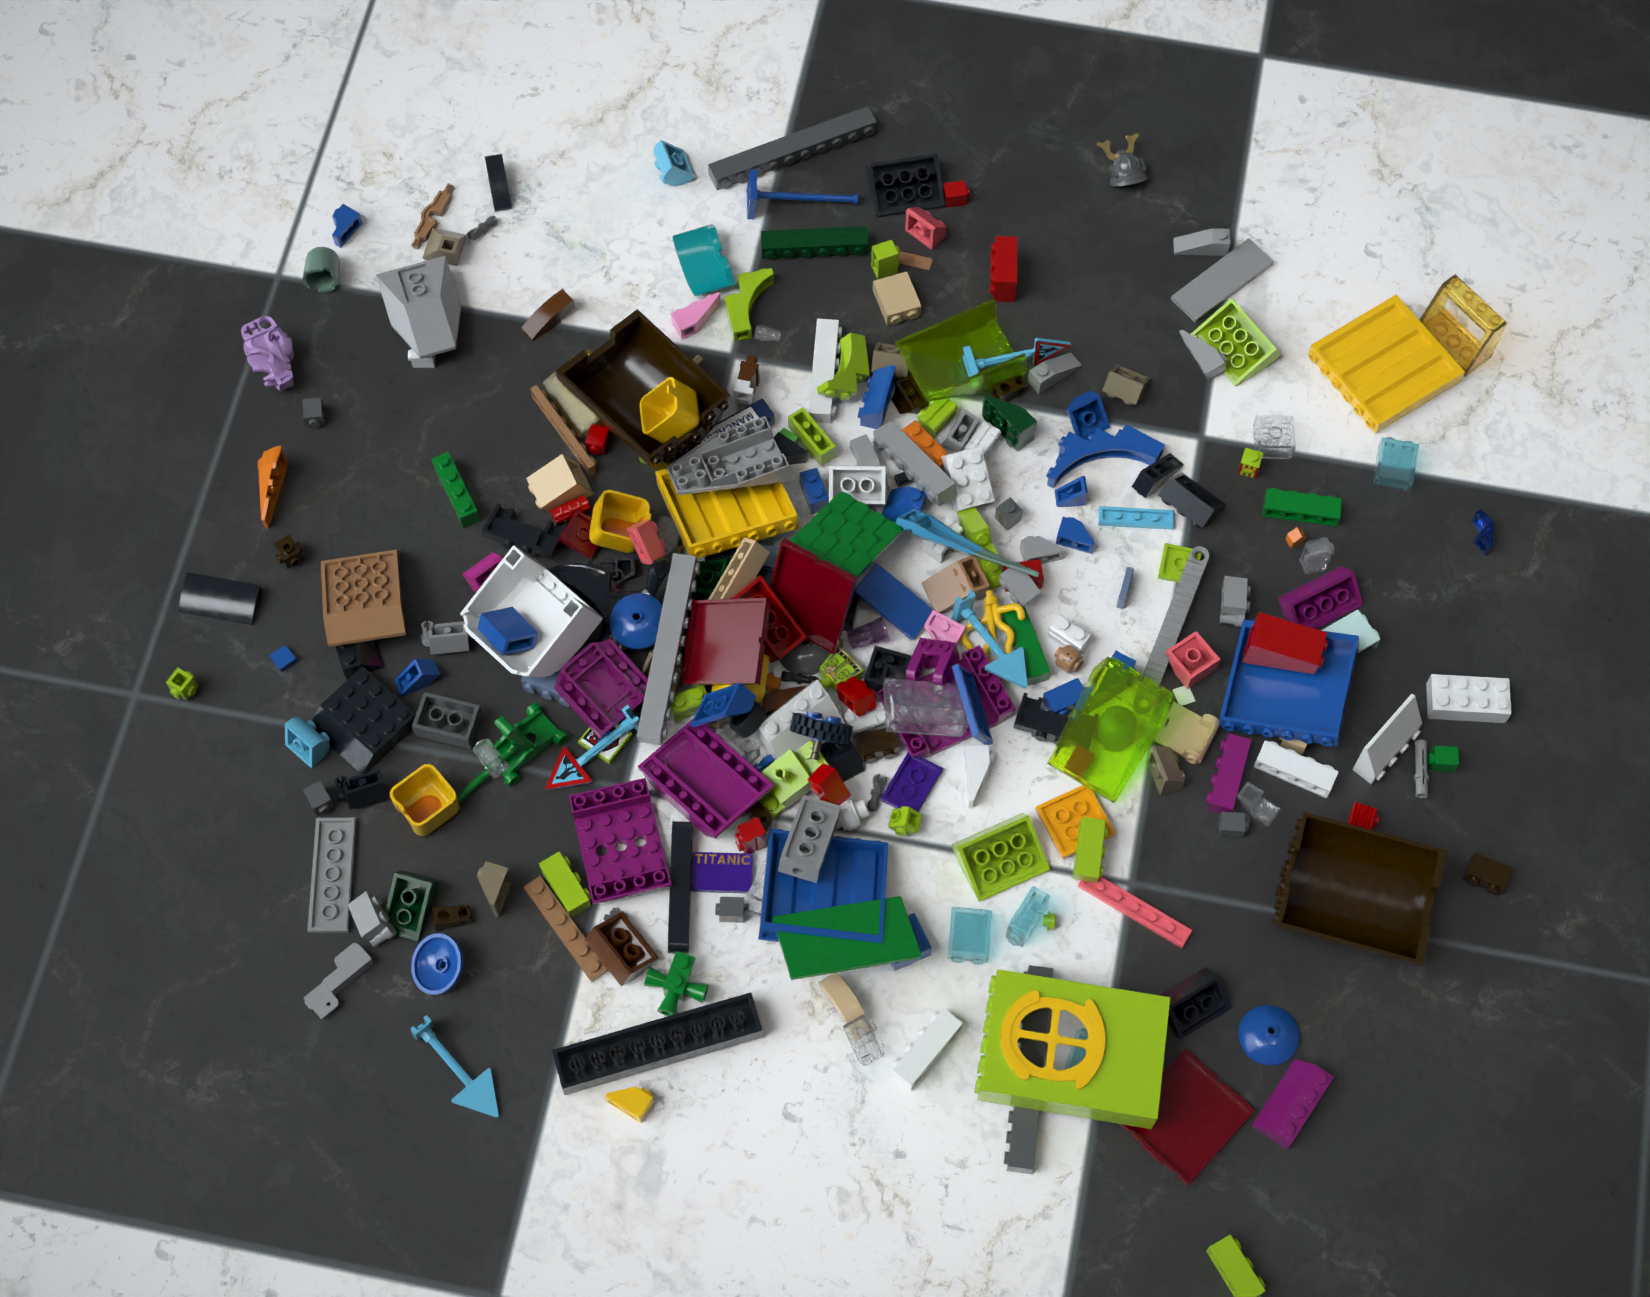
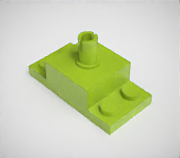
(790, 778)

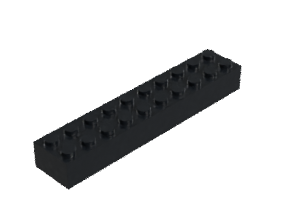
(657, 1043)

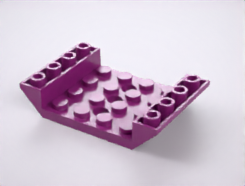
(993, 697)
(615, 817)

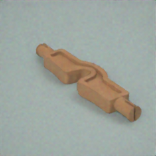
(436, 208)

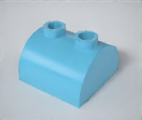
(672, 164)
(306, 741)

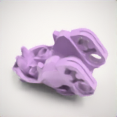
(269, 355)

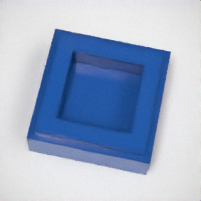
(283, 658)

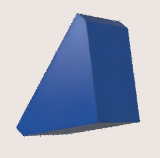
(1072, 493)

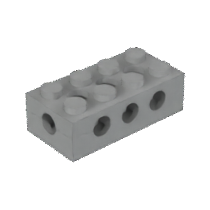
(809, 838)

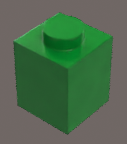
(1444, 758)

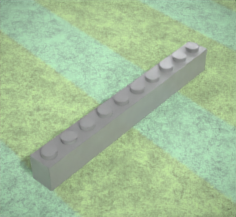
(667, 649)

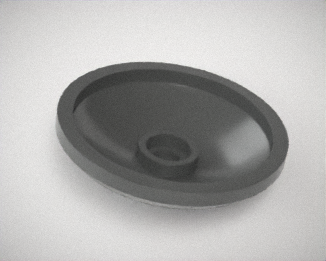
(805, 659)

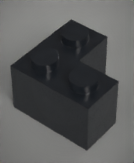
(885, 664)

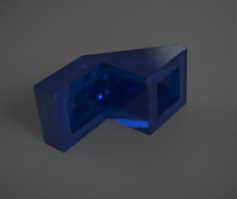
(1484, 539)

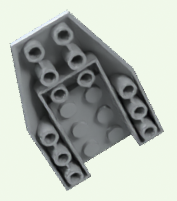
(423, 305)
(731, 460)

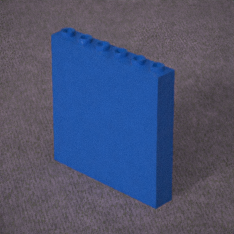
(1290, 701)

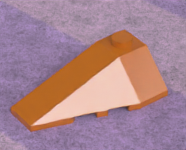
(271, 476)

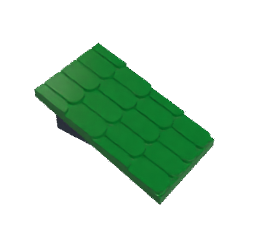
(848, 534)

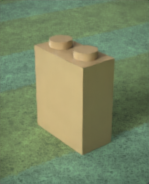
(897, 298)

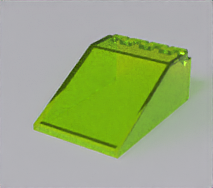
(937, 352)
(1111, 728)

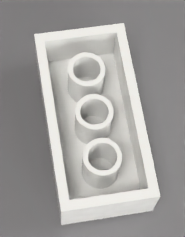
(1468, 698)

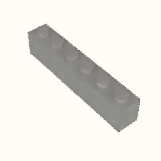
(915, 463)

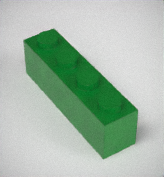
(455, 490)
(1301, 507)
(1025, 637)

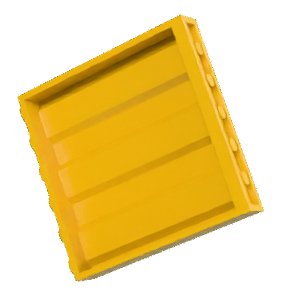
(1385, 363)
(722, 518)

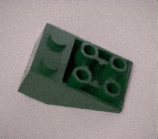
(1013, 421)

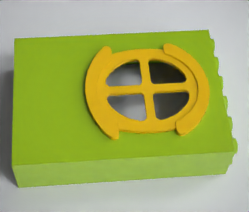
(1122, 1059)

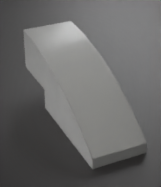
(864, 452)

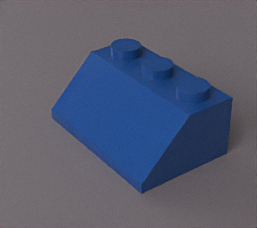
(878, 397)
(724, 704)

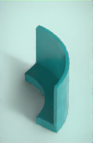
(701, 260)

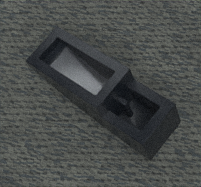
(498, 182)

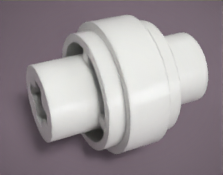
(851, 814)

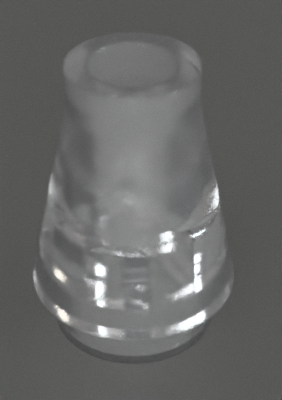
(765, 333)

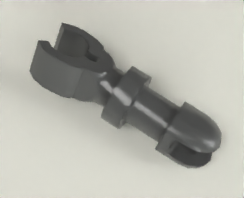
(482, 228)
(876, 792)

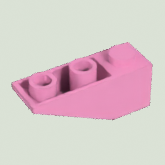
(693, 317)

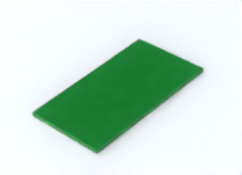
(822, 955)

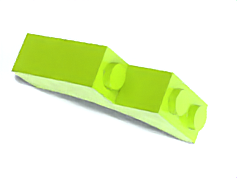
(739, 305)
(852, 369)
(978, 532)

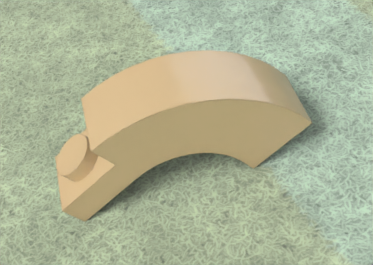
(841, 997)

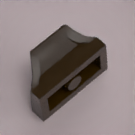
(908, 396)

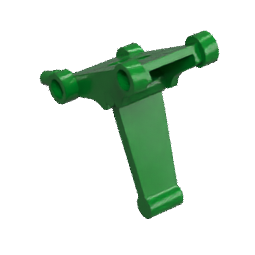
(515, 738)

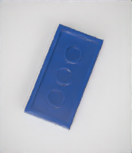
(893, 601)
(972, 705)

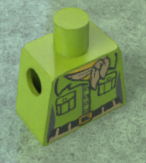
(838, 668)

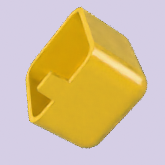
(669, 410)

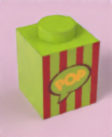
(1250, 463)

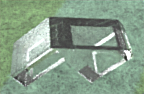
(1256, 805)

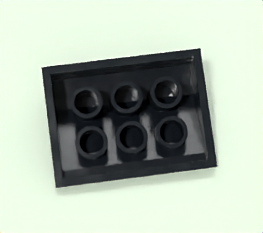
(905, 184)

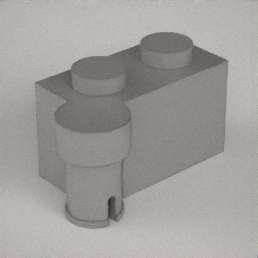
(1234, 600)
(446, 638)
(371, 918)

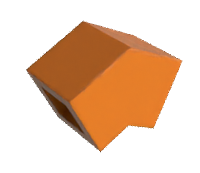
(1295, 537)
(772, 683)

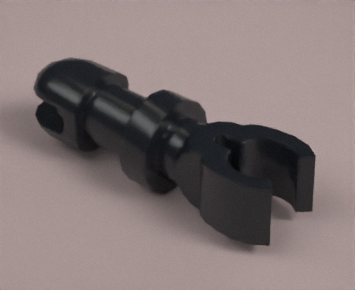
(792, 677)

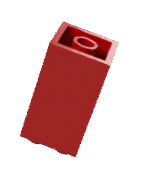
(1285, 645)

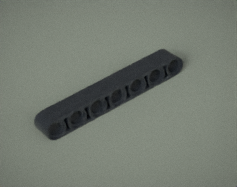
(681, 887)

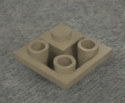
(445, 243)

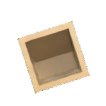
(558, 482)

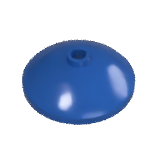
(636, 633)
(429, 964)
(1266, 1047)

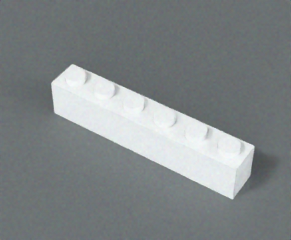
(824, 368)

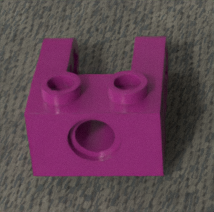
(933, 654)

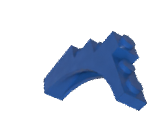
(1100, 445)

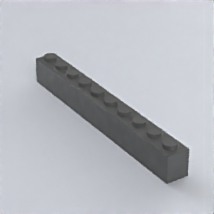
(792, 148)
(1025, 1121)

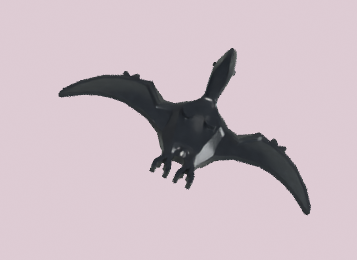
(601, 590)

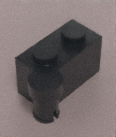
(362, 790)

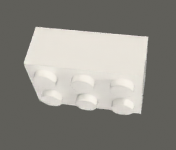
(971, 477)
(863, 483)

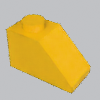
(631, 1101)

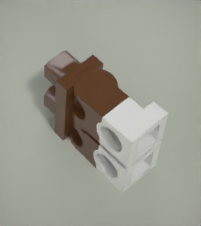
(746, 383)

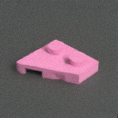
(944, 628)

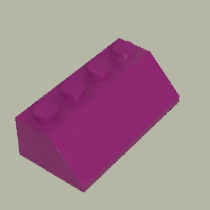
(1322, 599)
(1292, 1102)

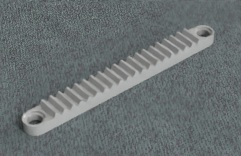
(1176, 615)

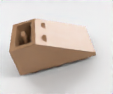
(955, 582)

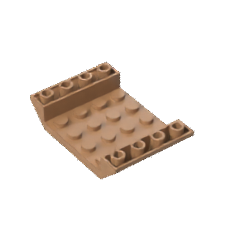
(362, 598)

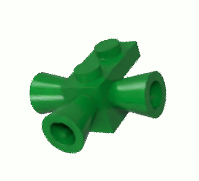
(676, 984)

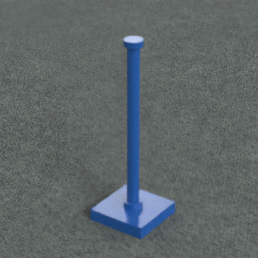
(753, 194)

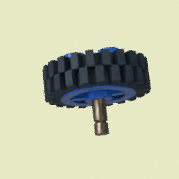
(820, 729)

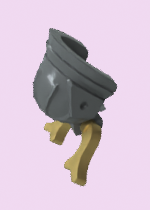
(1127, 166)

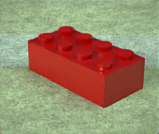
(782, 630)

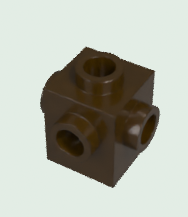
(288, 552)

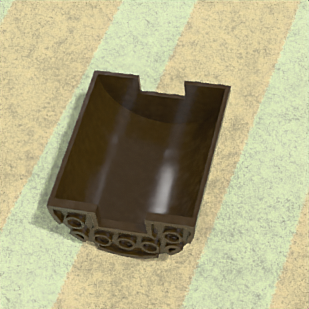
(629, 367)
(1359, 888)

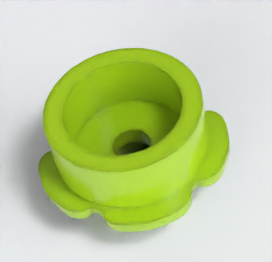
(1049, 921)

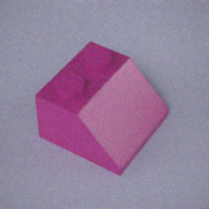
(481, 571)

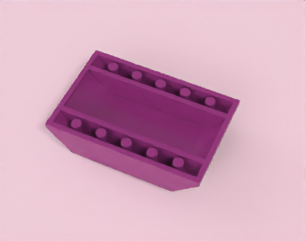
(704, 779)

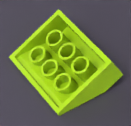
(1239, 340)
(1001, 856)

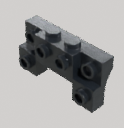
(523, 536)
(1041, 723)

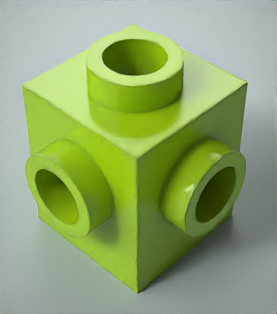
(182, 684)
(905, 821)

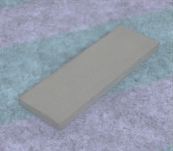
(1222, 280)
(332, 875)

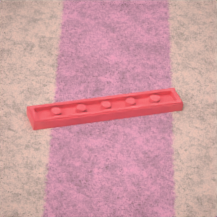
(1137, 910)

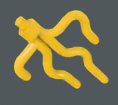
(991, 615)

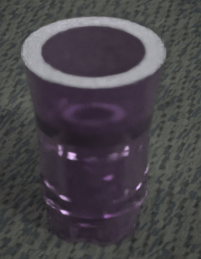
(868, 634)

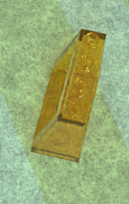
(1452, 335)

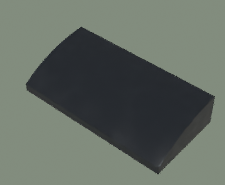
(220, 598)

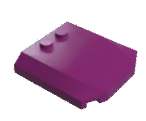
(600, 685)

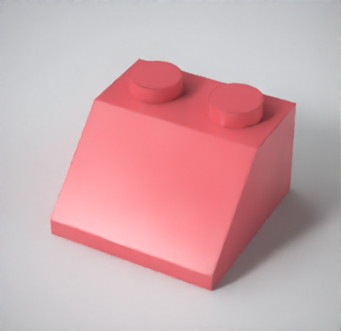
(924, 227)
(646, 541)
(1192, 659)

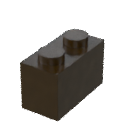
(876, 745)
(1487, 874)

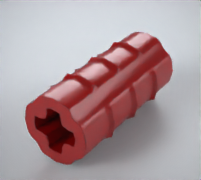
(565, 511)

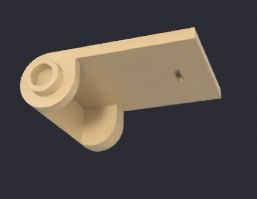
(1187, 733)

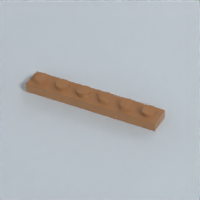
(560, 426)
(565, 929)

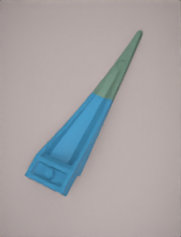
(932, 530)

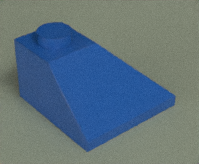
(1087, 414)
(902, 501)

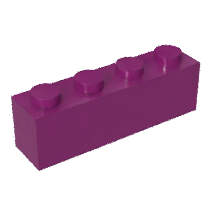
(1229, 773)

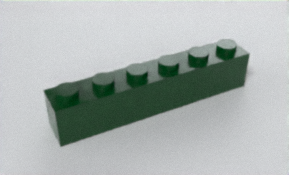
(814, 242)

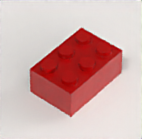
(1003, 268)

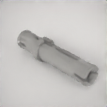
(1421, 774)

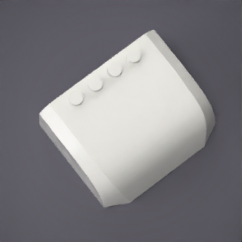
(544, 602)

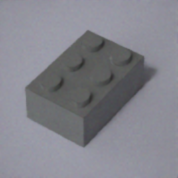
(447, 720)

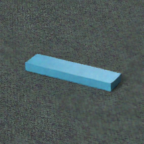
(1136, 517)

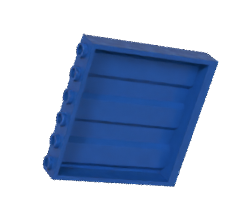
(850, 874)

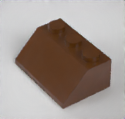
(621, 948)

